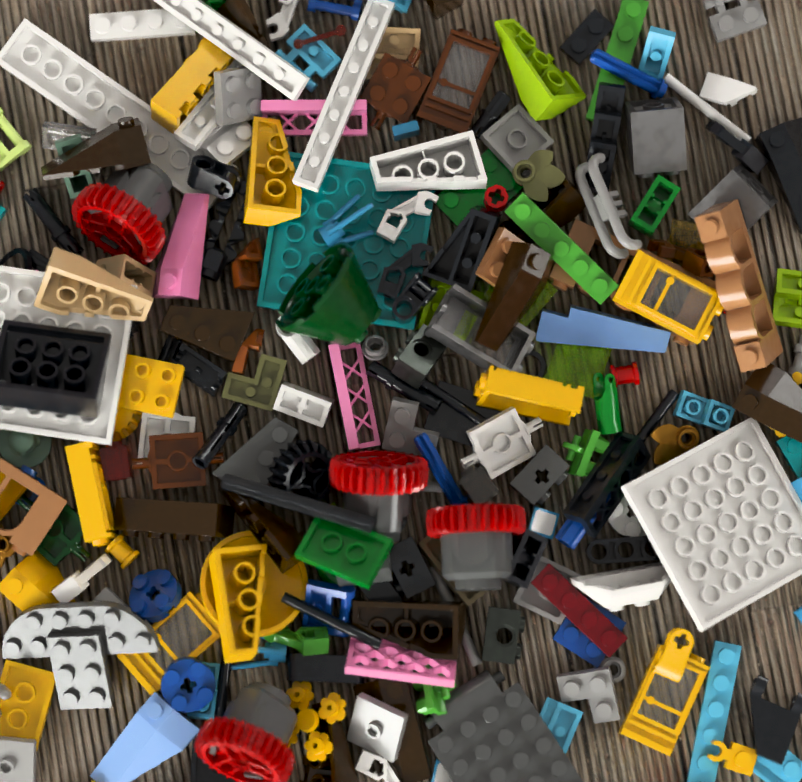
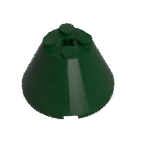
(330, 300)

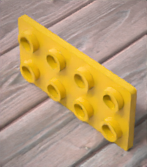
(151, 386)

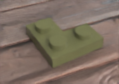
(261, 390)

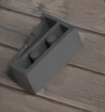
(257, 454)

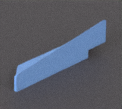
(600, 329)

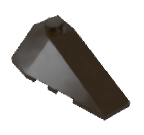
(422, 626)
(411, 760)
(338, 764)

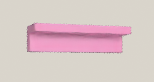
(309, 108)
(344, 398)

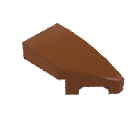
(245, 267)
(253, 343)

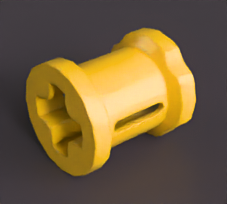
(122, 551)

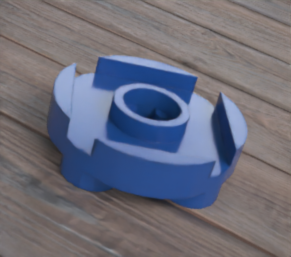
(145, 586)
(180, 698)

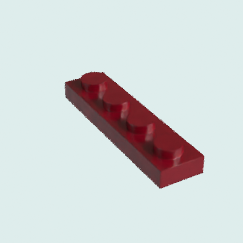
(579, 610)

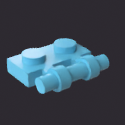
(315, 54)

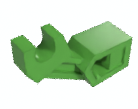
(306, 639)

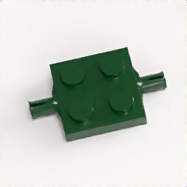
(63, 536)

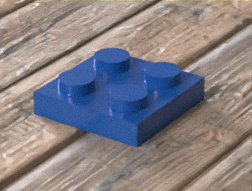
(575, 641)

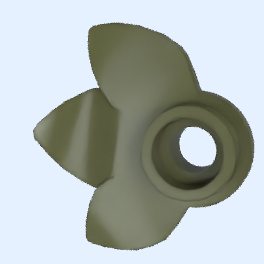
(542, 176)

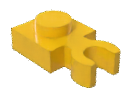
(737, 757)

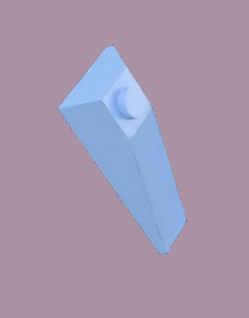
(146, 742)

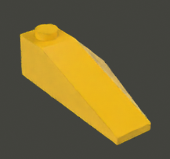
(269, 186)
(32, 582)

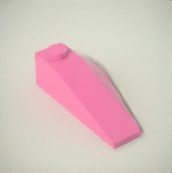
(182, 257)

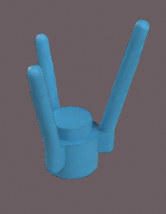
(333, 231)
(273, 651)

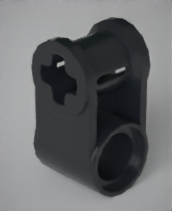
(211, 178)
(416, 295)

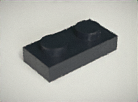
(586, 37)

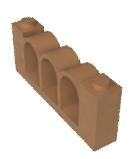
(585, 237)
(739, 285)
(40, 517)

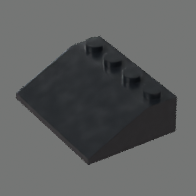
(52, 368)

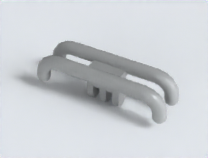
(604, 208)

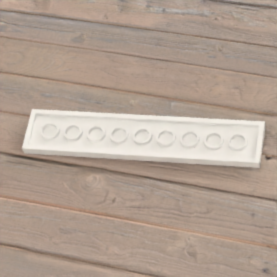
(93, 97)

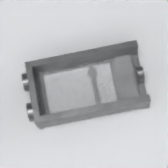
(457, 324)

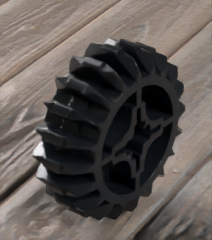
(293, 471)

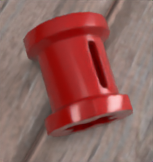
(491, 191)
(625, 374)

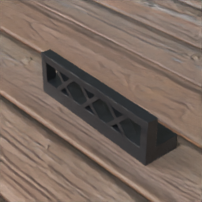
(606, 478)

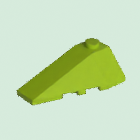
(539, 82)

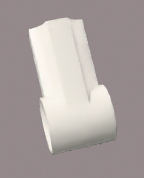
(300, 345)

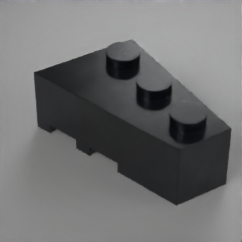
(465, 250)

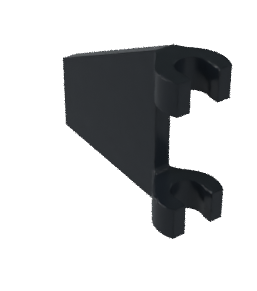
(772, 723)

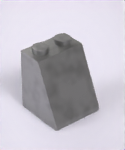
(656, 136)
(740, 185)

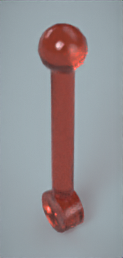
(340, 31)

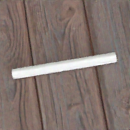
(705, 108)

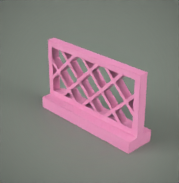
(391, 653)

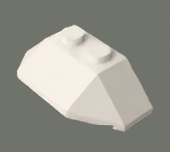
(624, 586)

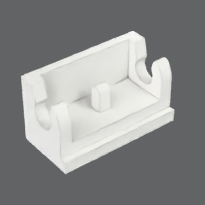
(303, 404)

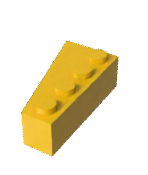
(188, 85)
(238, 595)

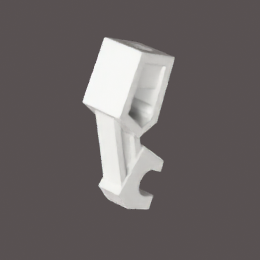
(282, 20)
(413, 205)
(77, 581)
(365, 761)

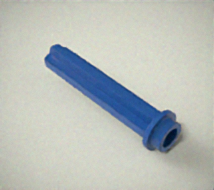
(629, 73)
(439, 470)

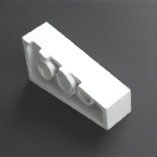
(432, 165)

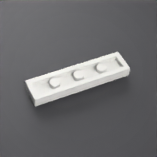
(136, 25)
(201, 119)

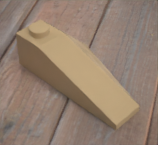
(83, 287)

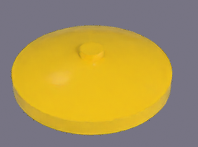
(273, 613)

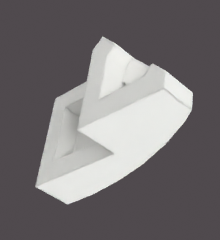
(725, 89)

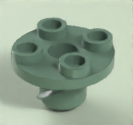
(24, 448)

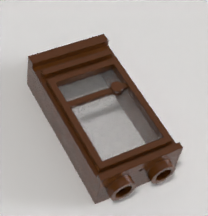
(459, 81)

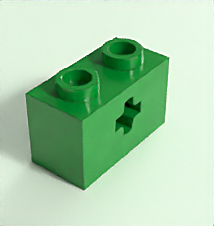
(654, 206)

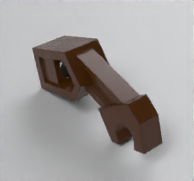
(693, 259)

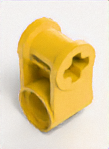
(673, 660)

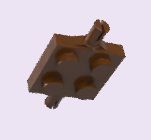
(396, 88)
(172, 462)

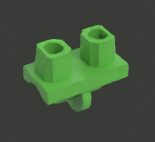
(581, 451)
(434, 697)

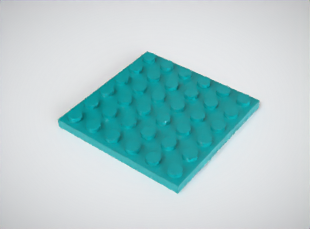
(298, 243)

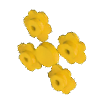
(308, 718)

